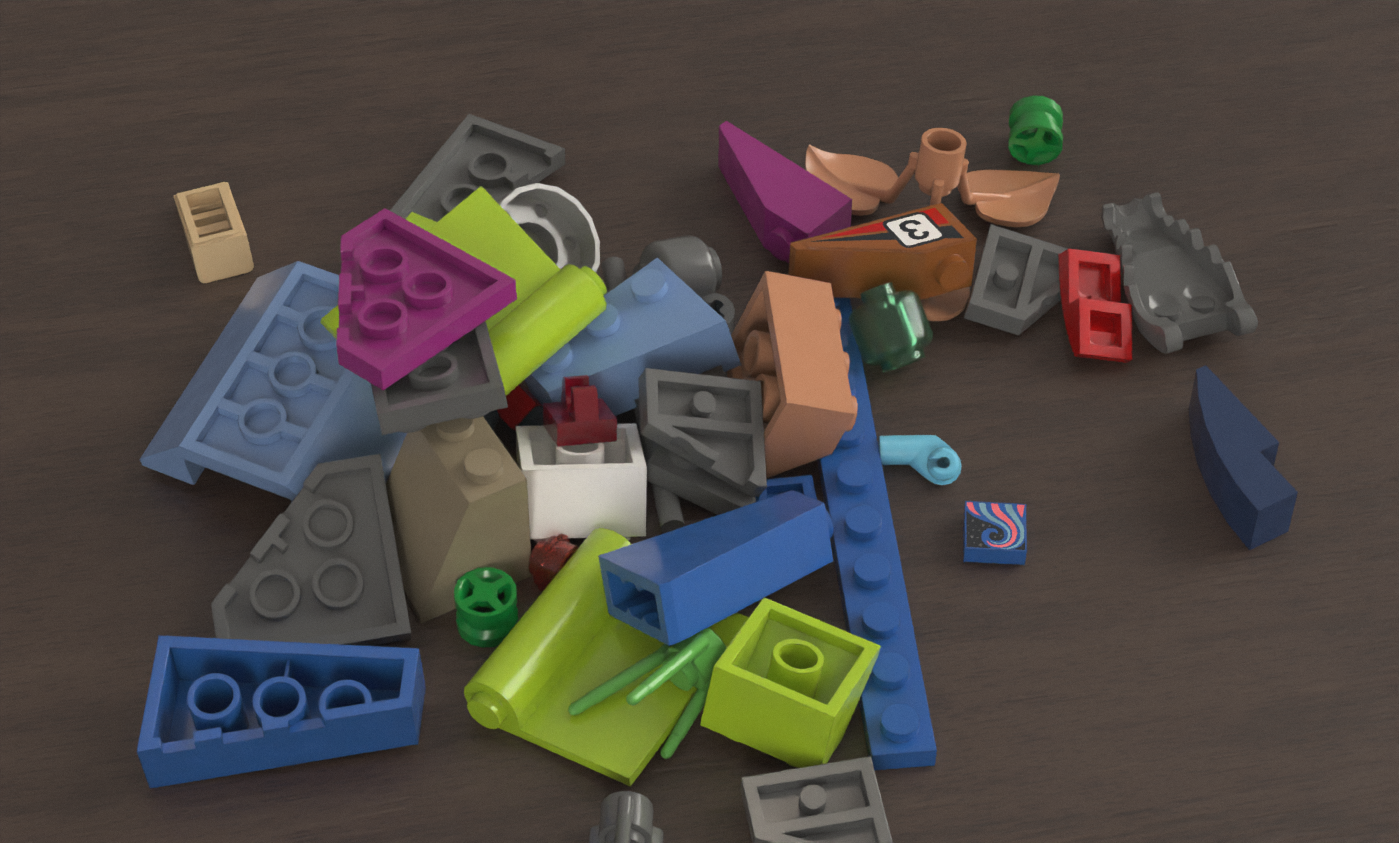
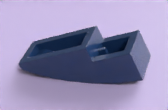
(1238, 462)

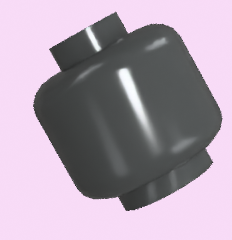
(689, 260)

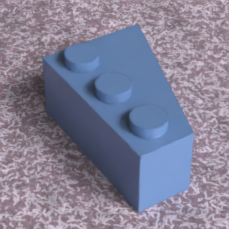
(647, 324)

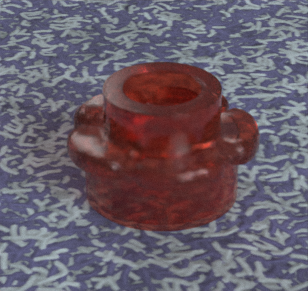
(549, 558)

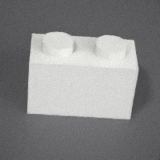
(583, 484)

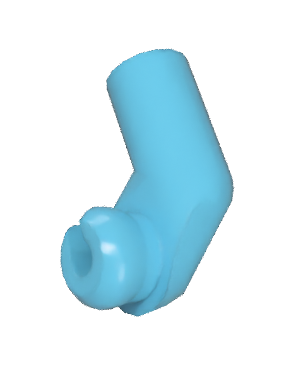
(924, 453)

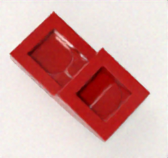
(1092, 305)

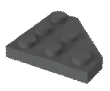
(323, 567)

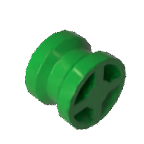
(1035, 130)
(492, 593)

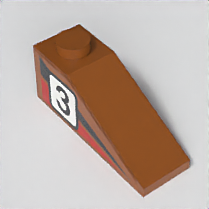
(914, 250)

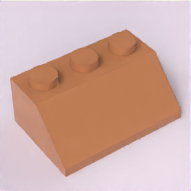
(796, 351)

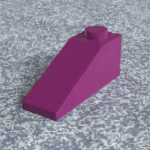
(777, 194)

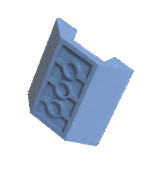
(273, 394)

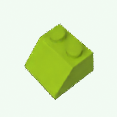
(788, 685)

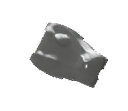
(1172, 278)

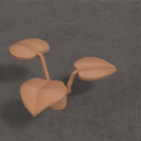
(998, 195)

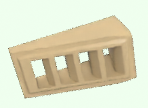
(214, 237)

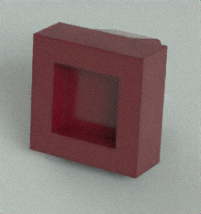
(579, 415)

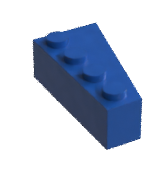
(273, 704)

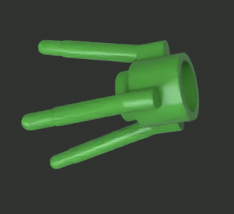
(683, 663)

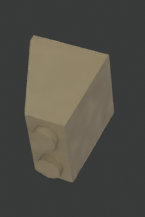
(454, 510)

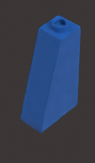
(716, 566)

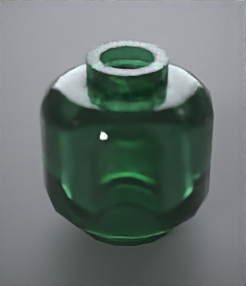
(890, 327)

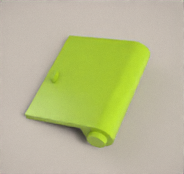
(550, 300)
(562, 653)

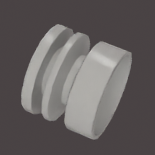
(555, 224)

